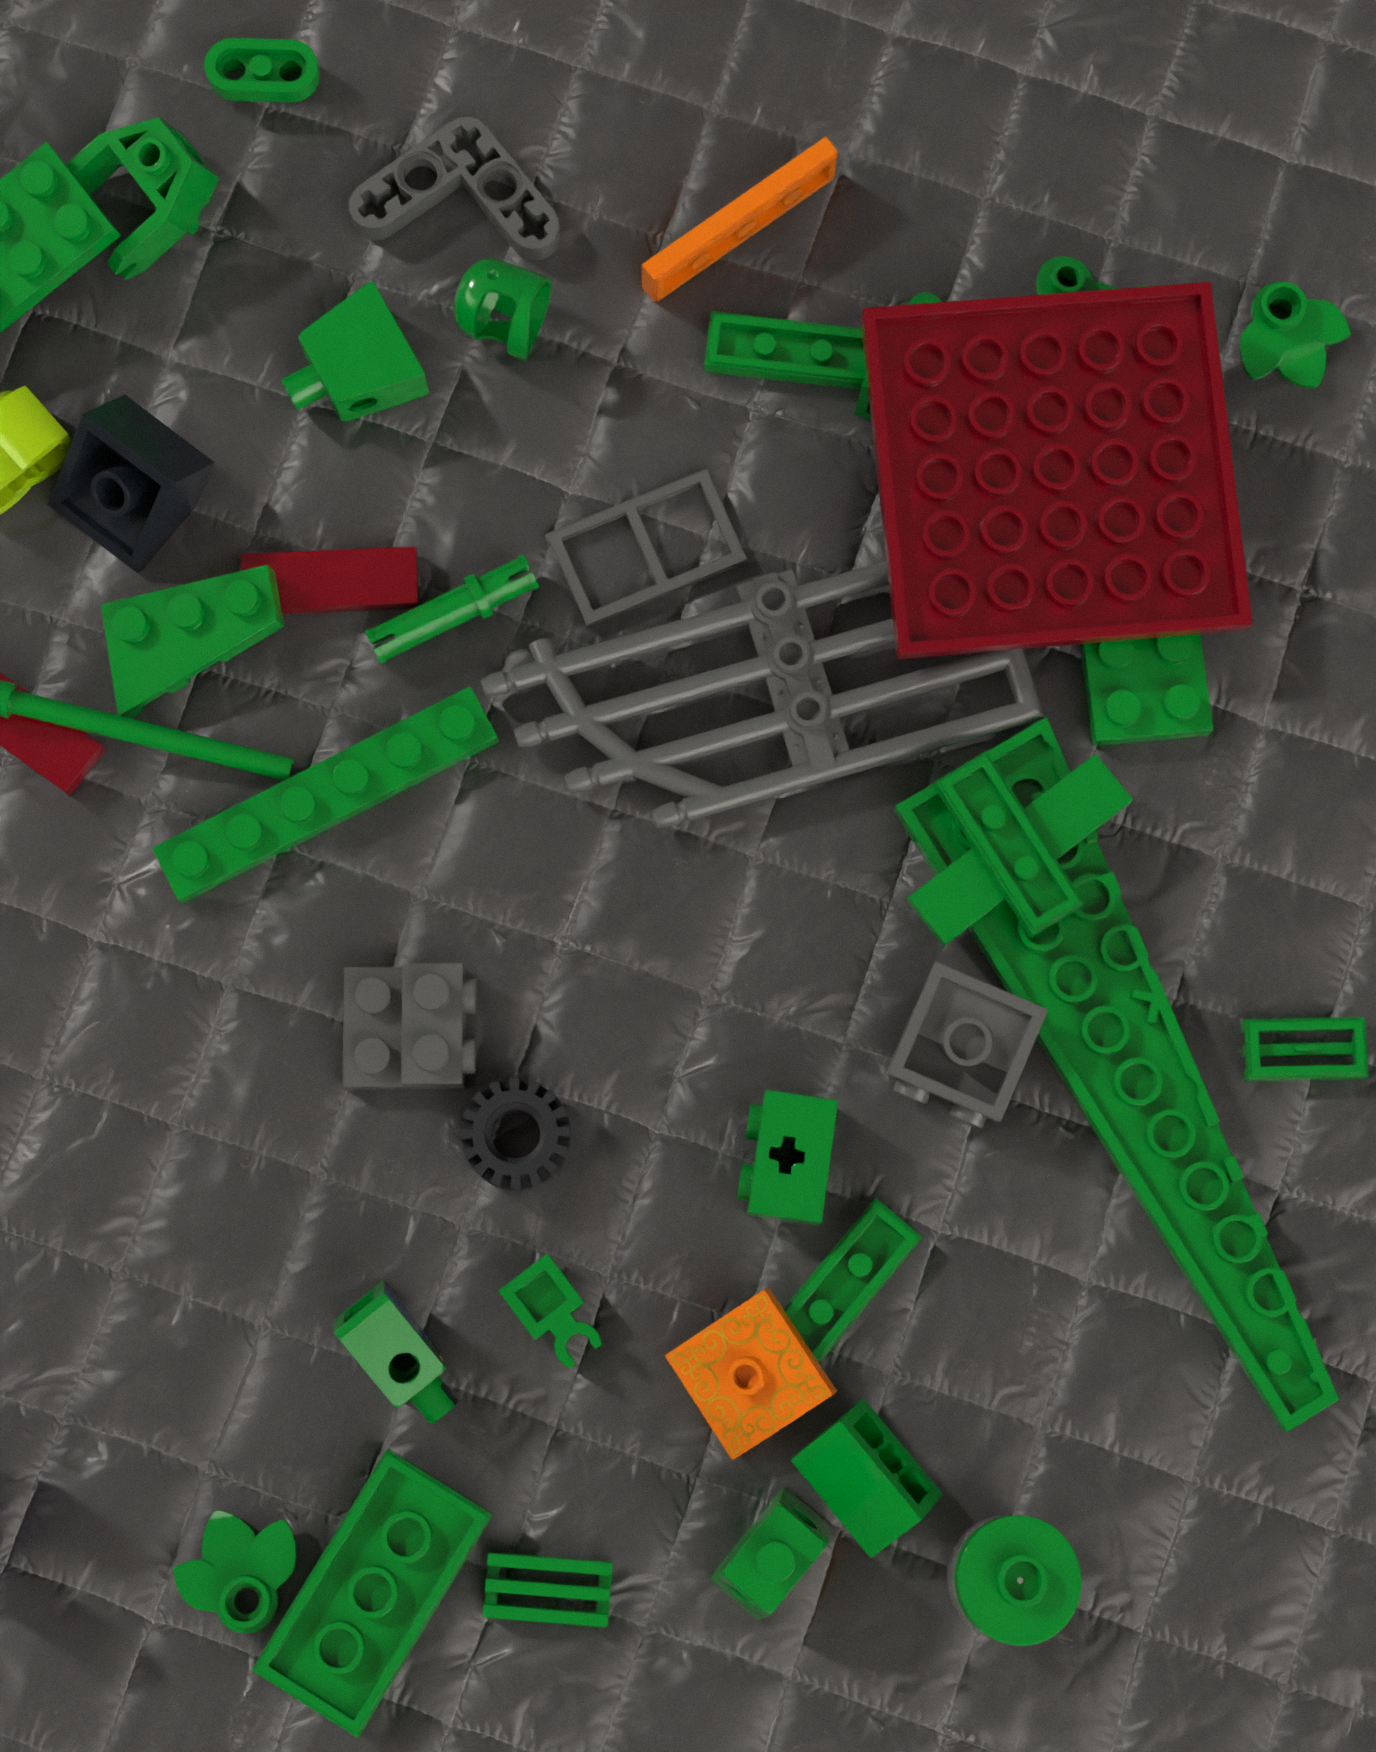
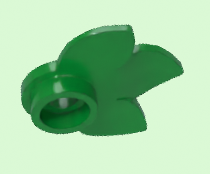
(1291, 344)
(234, 1561)

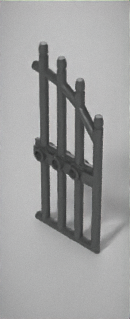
(796, 683)

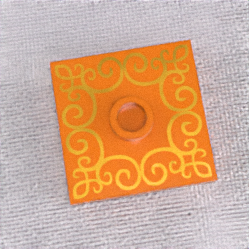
(750, 1373)

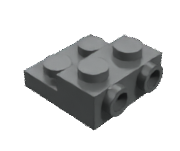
(408, 1027)
(965, 1045)

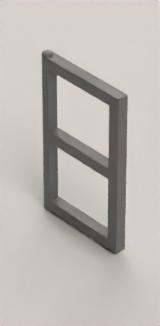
(663, 585)

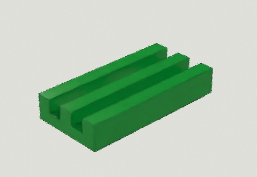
(1253, 1050)
(495, 1585)

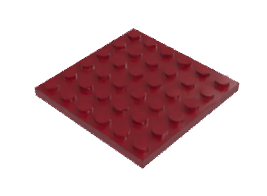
(1054, 470)

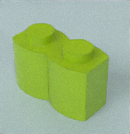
(30, 445)

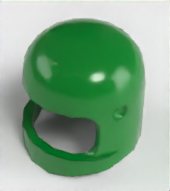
(510, 290)

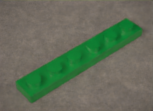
(325, 795)

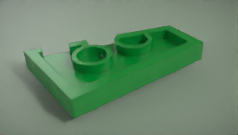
(179, 631)

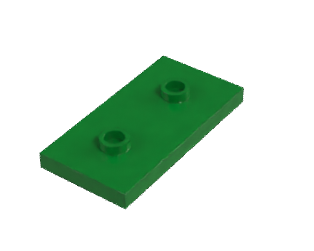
(372, 1592)

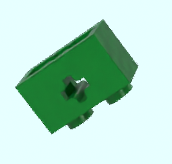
(810, 1127)

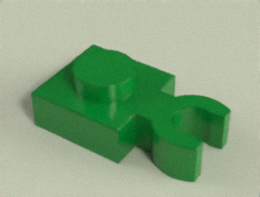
(544, 1303)

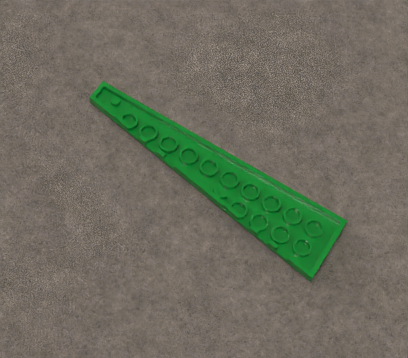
(1139, 1087)

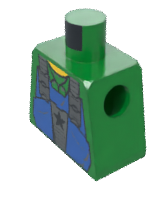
(380, 1329)

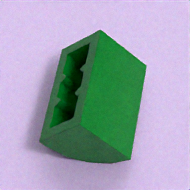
(867, 1478)

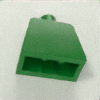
(356, 360)
(772, 1555)

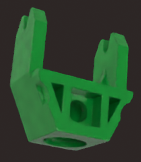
(169, 174)

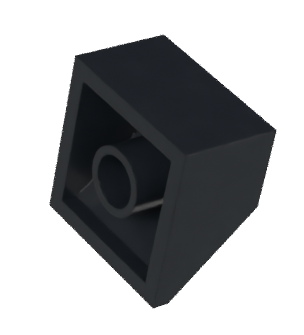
(129, 481)

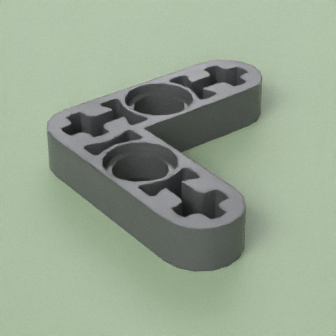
(453, 172)

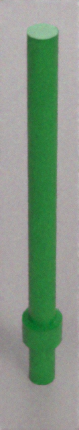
(142, 733)

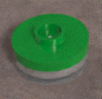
(1014, 1579)

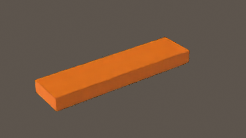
(739, 220)

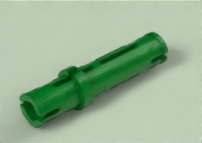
(452, 608)

